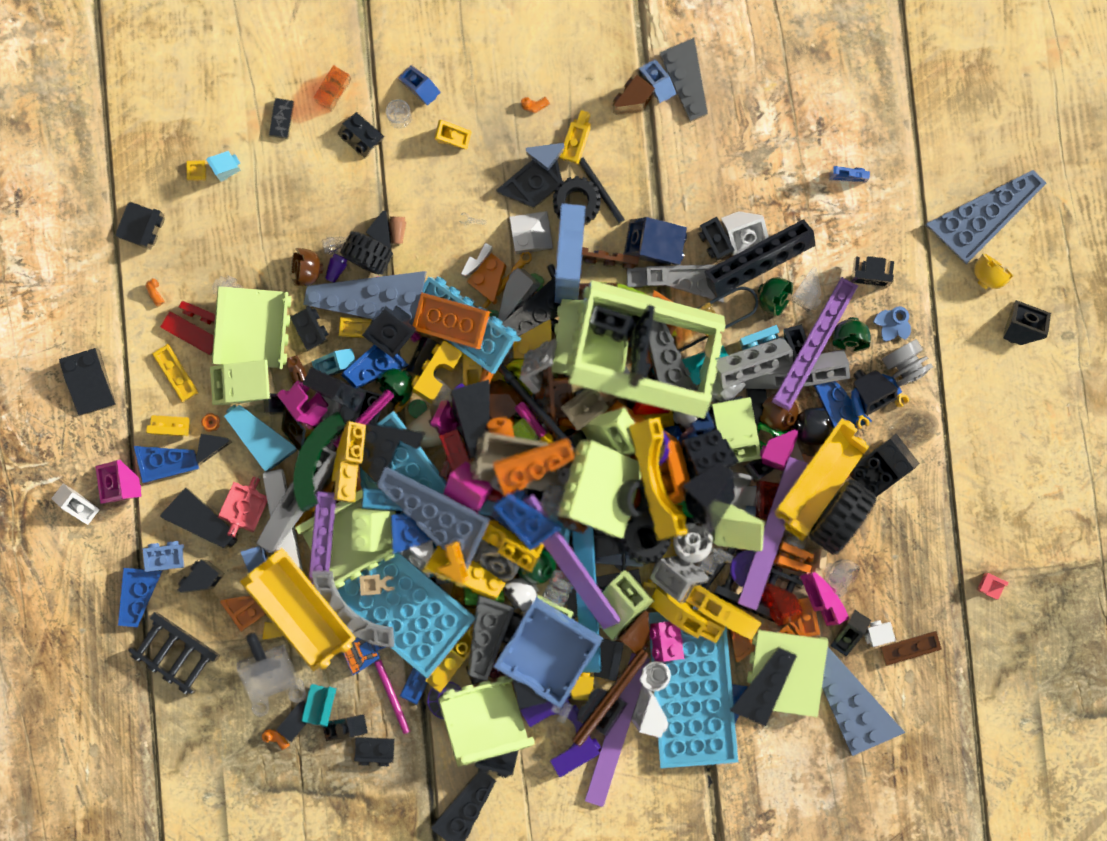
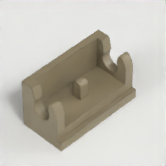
(584, 408)

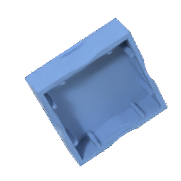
(569, 252)
(548, 652)

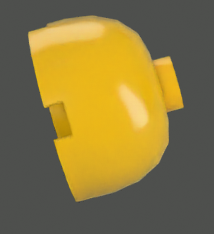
(991, 273)

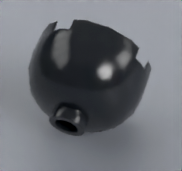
(812, 426)

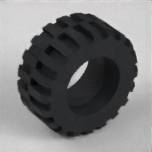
(843, 517)

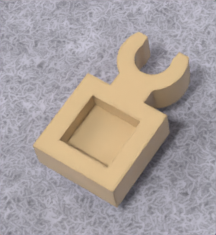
(819, 560)
(372, 584)

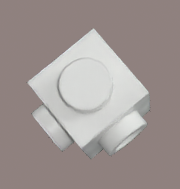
(879, 633)

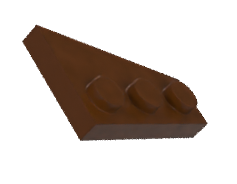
(627, 261)

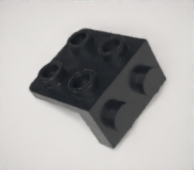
(140, 225)
(609, 718)

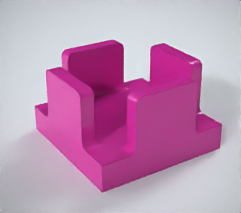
(300, 408)

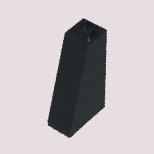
(472, 412)
(198, 518)

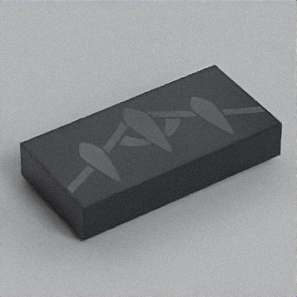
(281, 118)

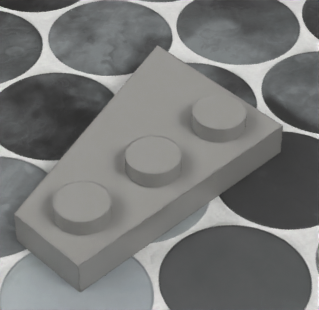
(690, 279)

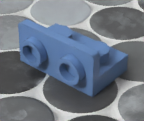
(163, 557)

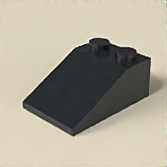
(87, 381)

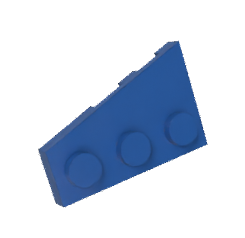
(370, 366)
(164, 462)
(135, 594)

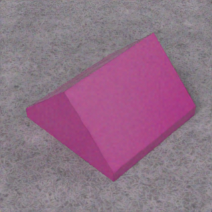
(467, 490)

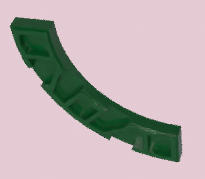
(309, 457)

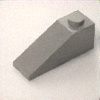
(517, 292)

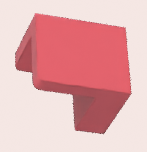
(992, 585)

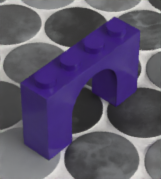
(575, 755)

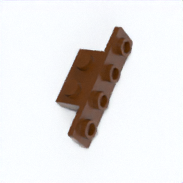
(559, 393)

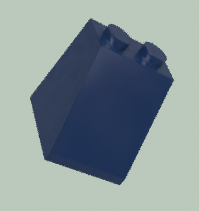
(656, 241)

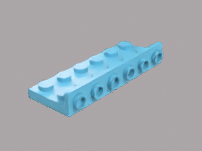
(496, 339)

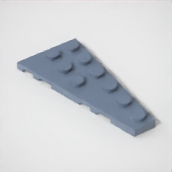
(978, 221)
(369, 295)
(436, 514)
(857, 712)

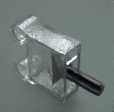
(268, 674)

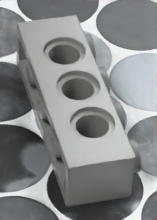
(753, 362)

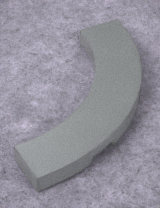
(361, 628)

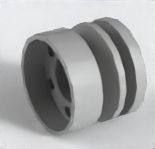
(907, 363)

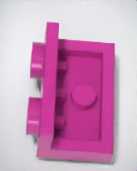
(666, 642)

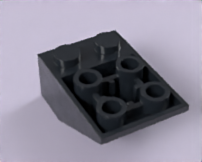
(884, 466)

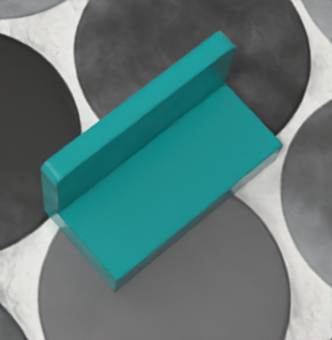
(318, 705)

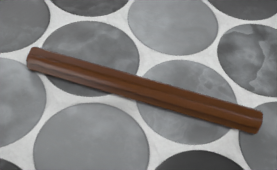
(610, 697)

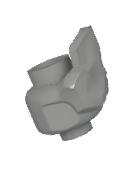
(720, 394)

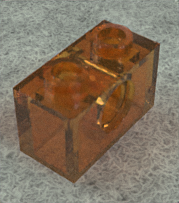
(332, 88)

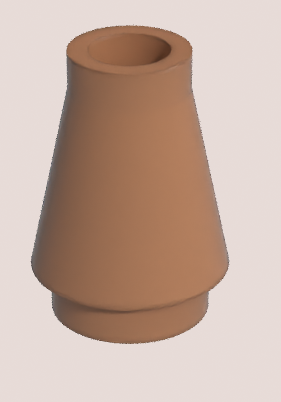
(397, 229)

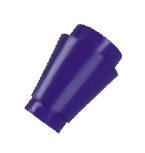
(335, 267)

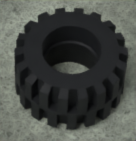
(578, 185)
(366, 252)
(633, 550)

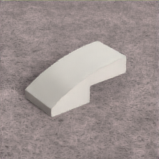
(473, 264)

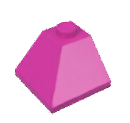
(117, 482)

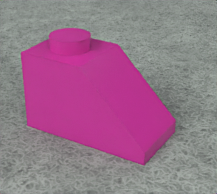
(778, 450)

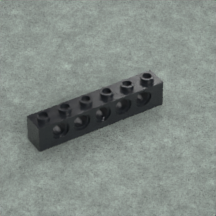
(760, 258)

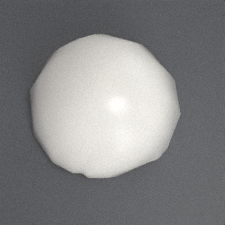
(655, 676)

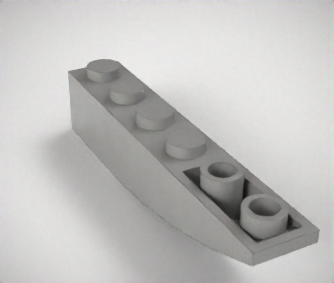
(828, 368)
(287, 510)

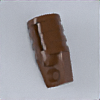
(295, 367)

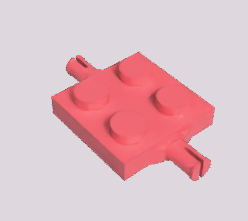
(243, 507)

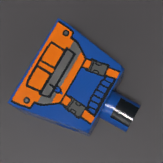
(361, 655)

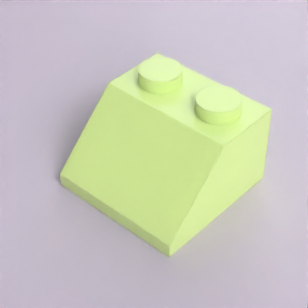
(371, 529)

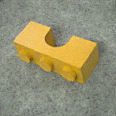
(445, 357)

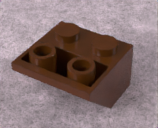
(635, 96)

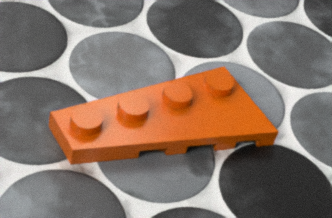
(523, 468)

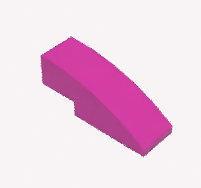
(824, 599)

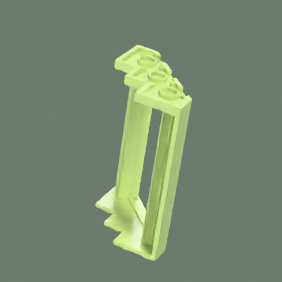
(647, 390)

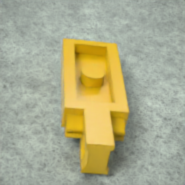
(576, 138)

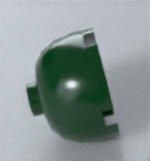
(774, 295)
(852, 334)
(398, 383)
(542, 570)

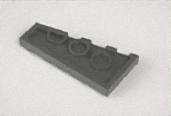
(684, 71)
(667, 359)
(488, 632)

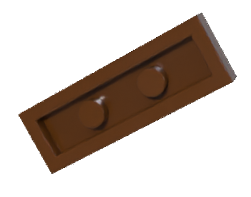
(910, 648)

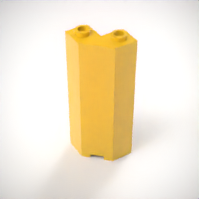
(821, 479)
(298, 610)

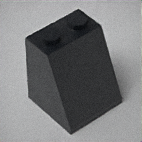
(710, 495)

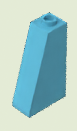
(261, 440)

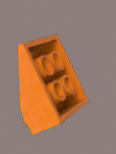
(672, 474)

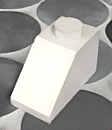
(75, 504)

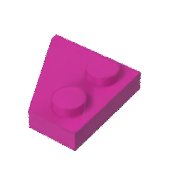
(444, 418)

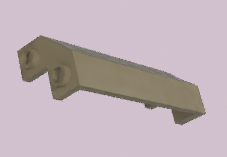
(498, 447)

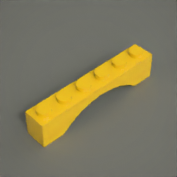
(647, 441)

